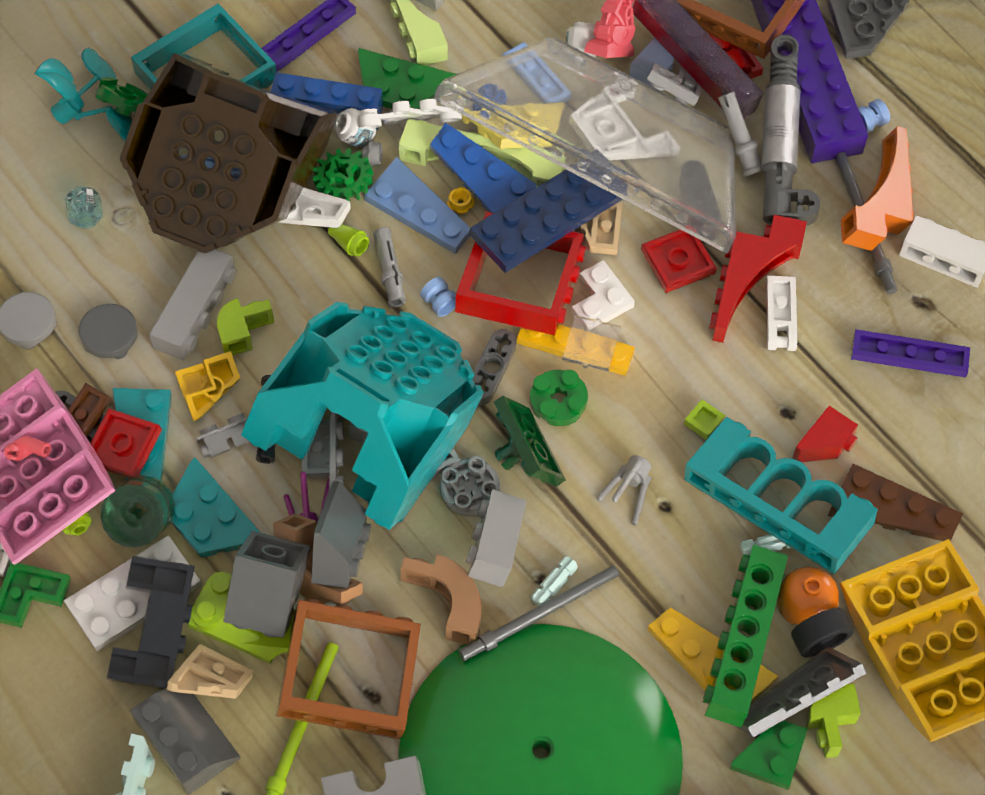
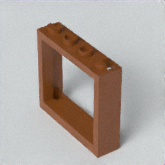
(739, 33)
(338, 715)

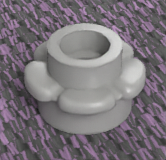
(373, 152)

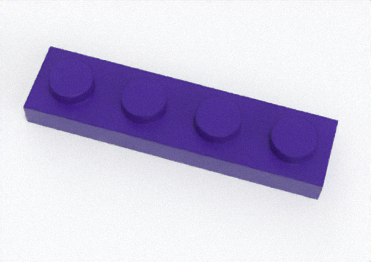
(308, 31)
(910, 353)

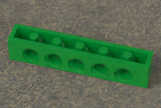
(733, 705)

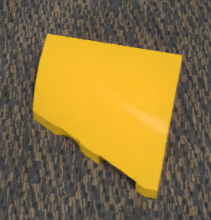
(207, 383)

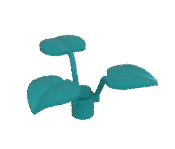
(71, 103)

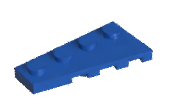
(479, 170)

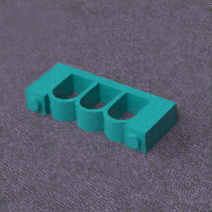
(732, 443)

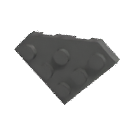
(864, 23)

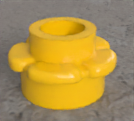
(460, 194)

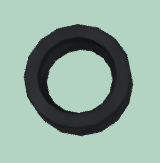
(822, 630)

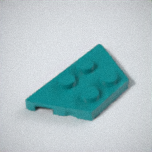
(207, 514)

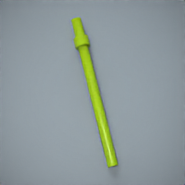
(276, 783)

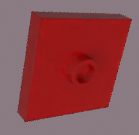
(678, 260)
(124, 442)

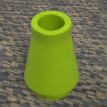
(350, 239)

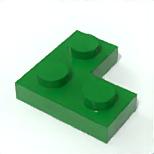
(26, 584)

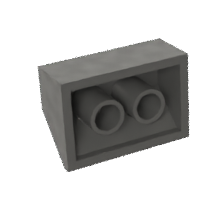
(339, 539)
(184, 737)

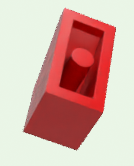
(827, 437)

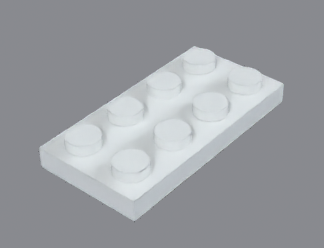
(110, 609)

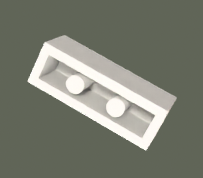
(945, 251)

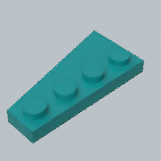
(151, 406)

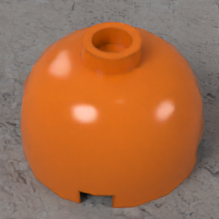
(807, 593)

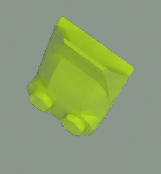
(208, 619)

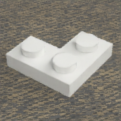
(608, 294)

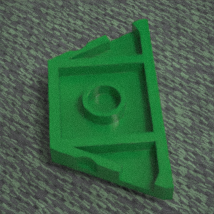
(400, 78)

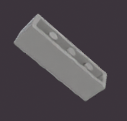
(192, 303)

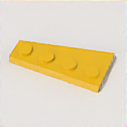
(697, 648)

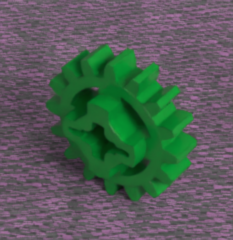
(343, 175)

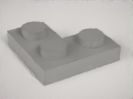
(681, 85)

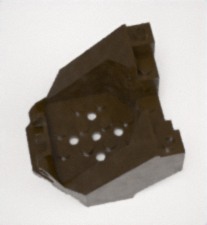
(265, 136)

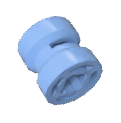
(874, 114)
(439, 295)

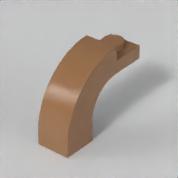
(301, 530)
(456, 587)

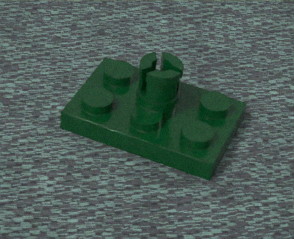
(526, 443)

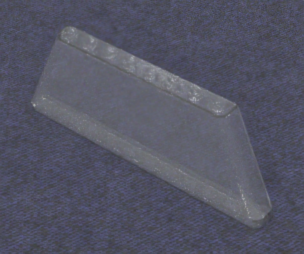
(607, 133)

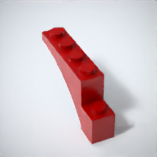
(751, 261)

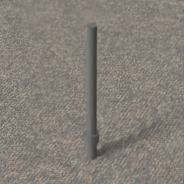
(882, 265)
(489, 640)

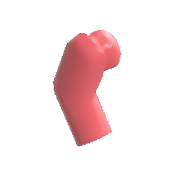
(25, 447)

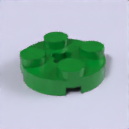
(124, 98)
(561, 382)

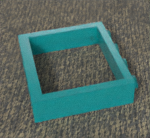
(195, 32)

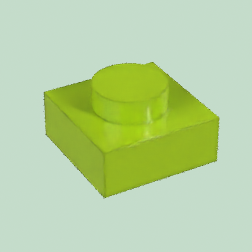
(704, 419)

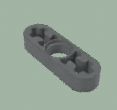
(490, 354)

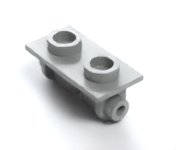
(215, 437)

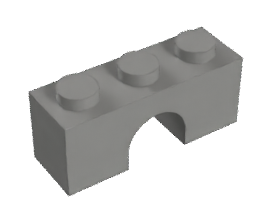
(402, 778)

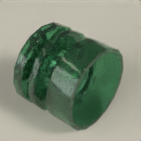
(128, 523)

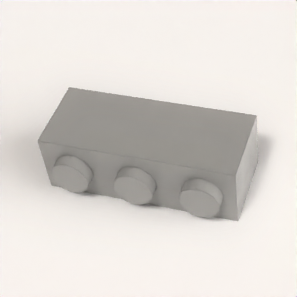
(495, 538)

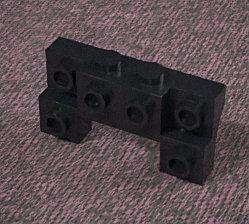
(163, 623)

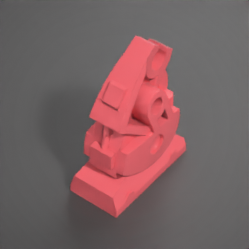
(613, 31)

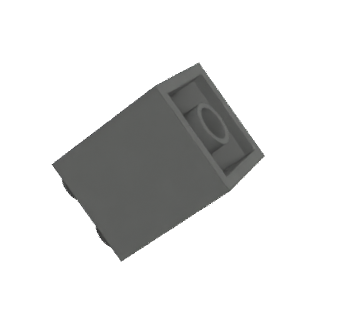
(266, 584)

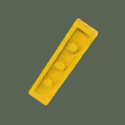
(556, 345)

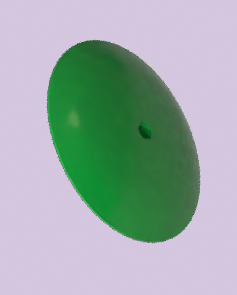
(550, 691)

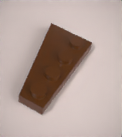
(900, 506)

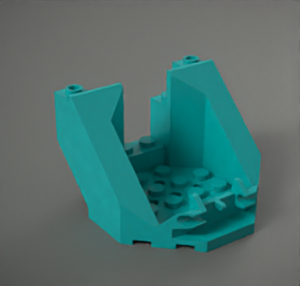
(386, 378)

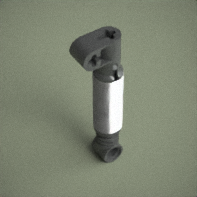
(781, 141)

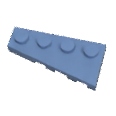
(417, 206)

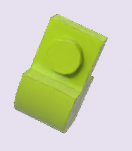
(236, 321)
(829, 713)

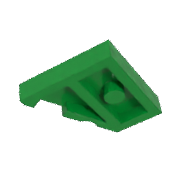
(772, 754)

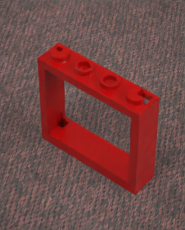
(519, 313)

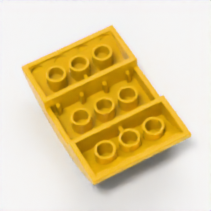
(925, 636)

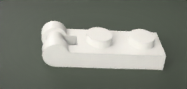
(781, 312)

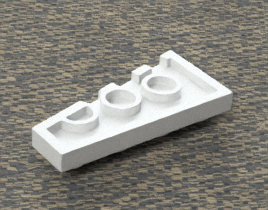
(318, 210)

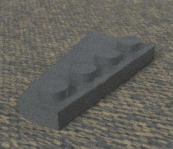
(803, 687)

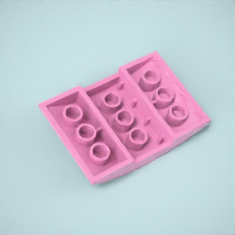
(38, 492)

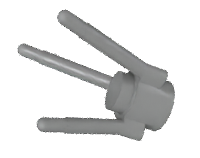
(633, 474)

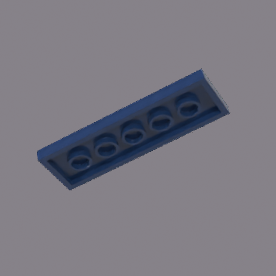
(540, 218)

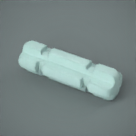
(768, 542)
(554, 581)

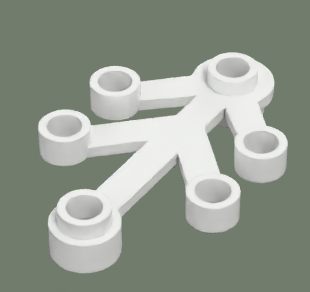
(402, 112)

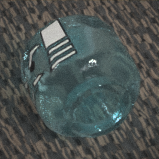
(83, 207)

